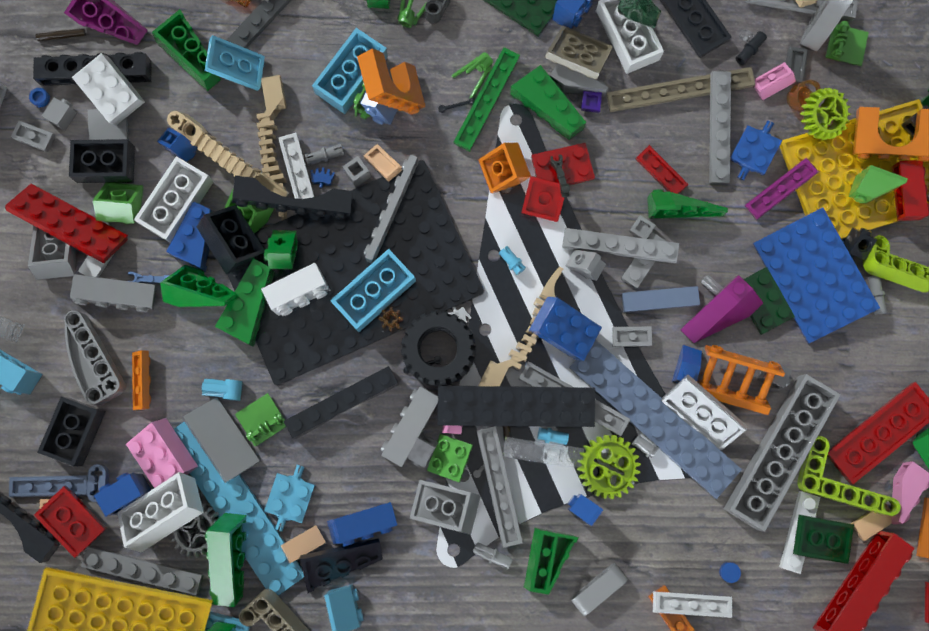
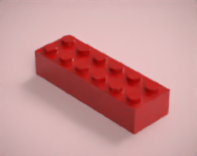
(866, 584)

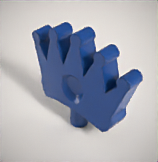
(322, 178)

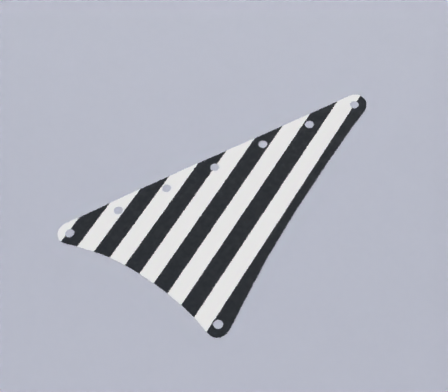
(509, 310)

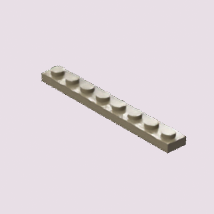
(674, 90)

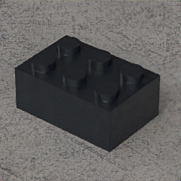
(102, 161)
(230, 239)
(71, 432)

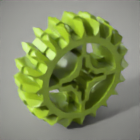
(820, 117)

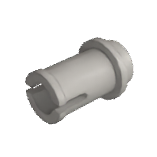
(645, 446)

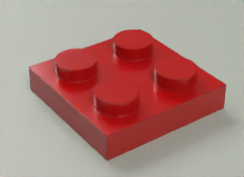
(543, 199)

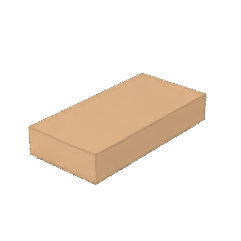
(383, 162)
(871, 523)
(303, 544)

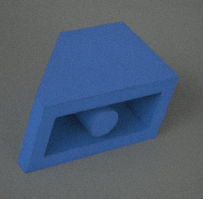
(177, 144)
(688, 364)
(584, 509)

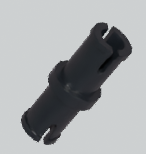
(751, 48)

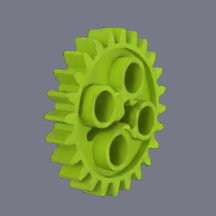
(615, 450)

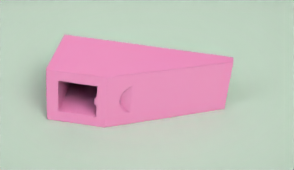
(907, 488)

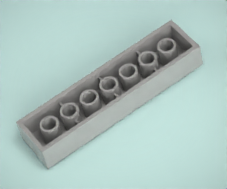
(782, 452)

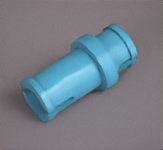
(514, 263)
(550, 435)

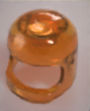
(798, 94)

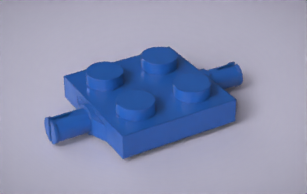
(755, 150)

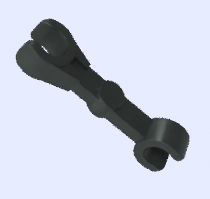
(557, 165)

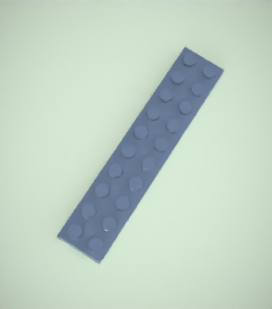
(655, 420)

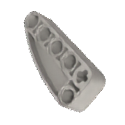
(824, 22)
(89, 368)

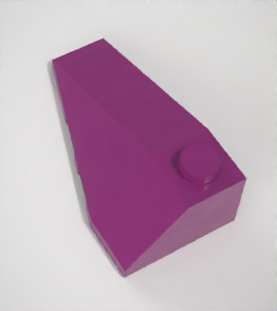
(107, 18)
(730, 305)

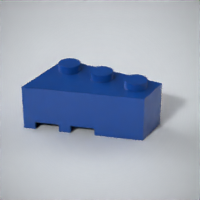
(188, 243)
(362, 524)

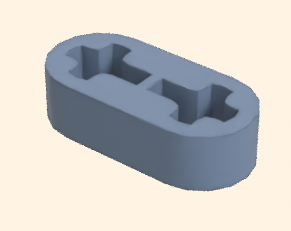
(94, 483)

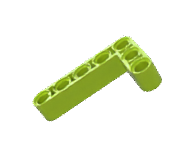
(838, 489)

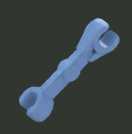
(149, 279)

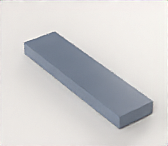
(660, 299)
(46, 485)

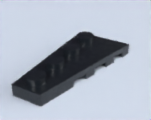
(326, 565)

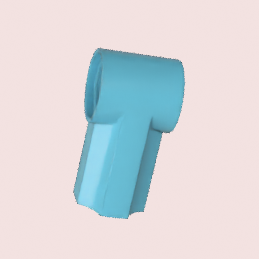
(226, 389)

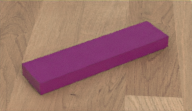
(781, 188)

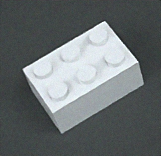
(108, 89)
(296, 290)

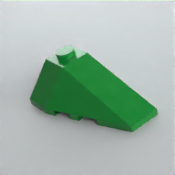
(672, 205)
(192, 289)

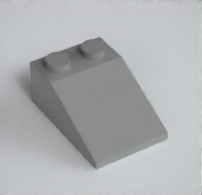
(50, 256)
(445, 507)

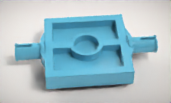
(289, 498)

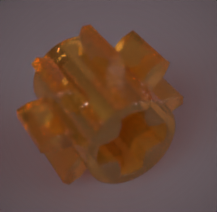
(387, 315)

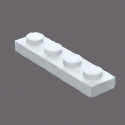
(296, 166)
(805, 505)
(692, 604)

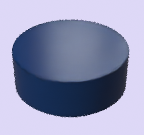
(39, 97)
(730, 572)

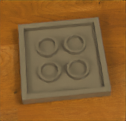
(579, 52)

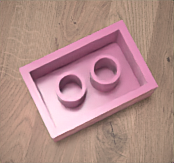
(160, 452)

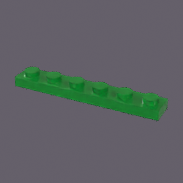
(486, 99)

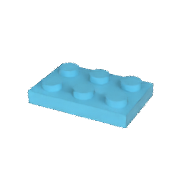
(234, 63)

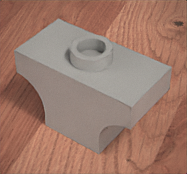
(586, 263)

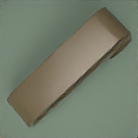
(269, 611)

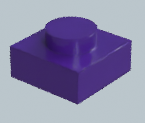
(591, 101)

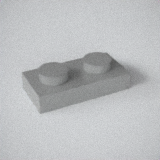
(33, 136)
(632, 336)

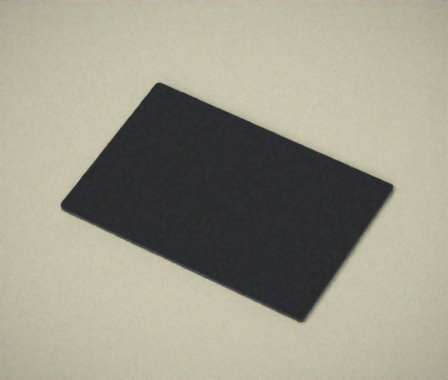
(419, 237)

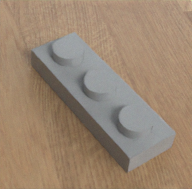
(639, 267)

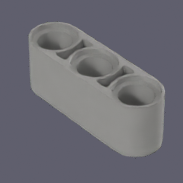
(599, 589)

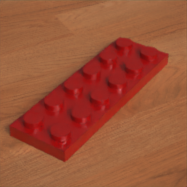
(66, 223)
(881, 433)

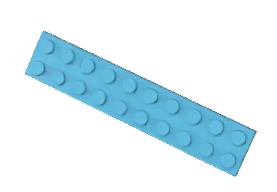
(262, 540)

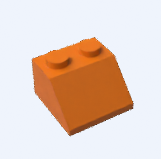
(504, 167)

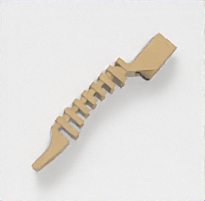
(274, 102)
(219, 153)
(495, 372)

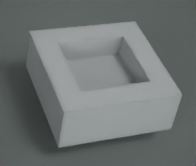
(642, 228)

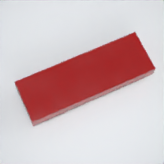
(661, 171)

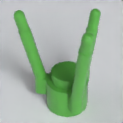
(406, 16)
(481, 63)

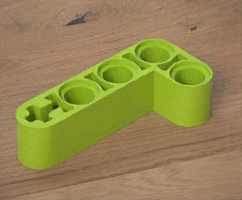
(894, 268)

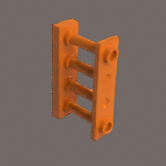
(740, 398)

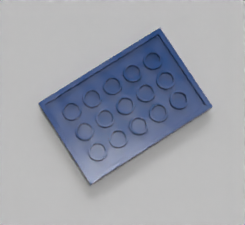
(816, 275)

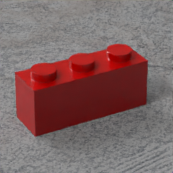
(911, 196)

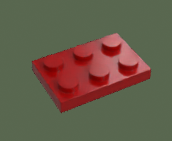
(575, 164)
(70, 521)

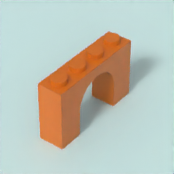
(401, 93)
(869, 143)

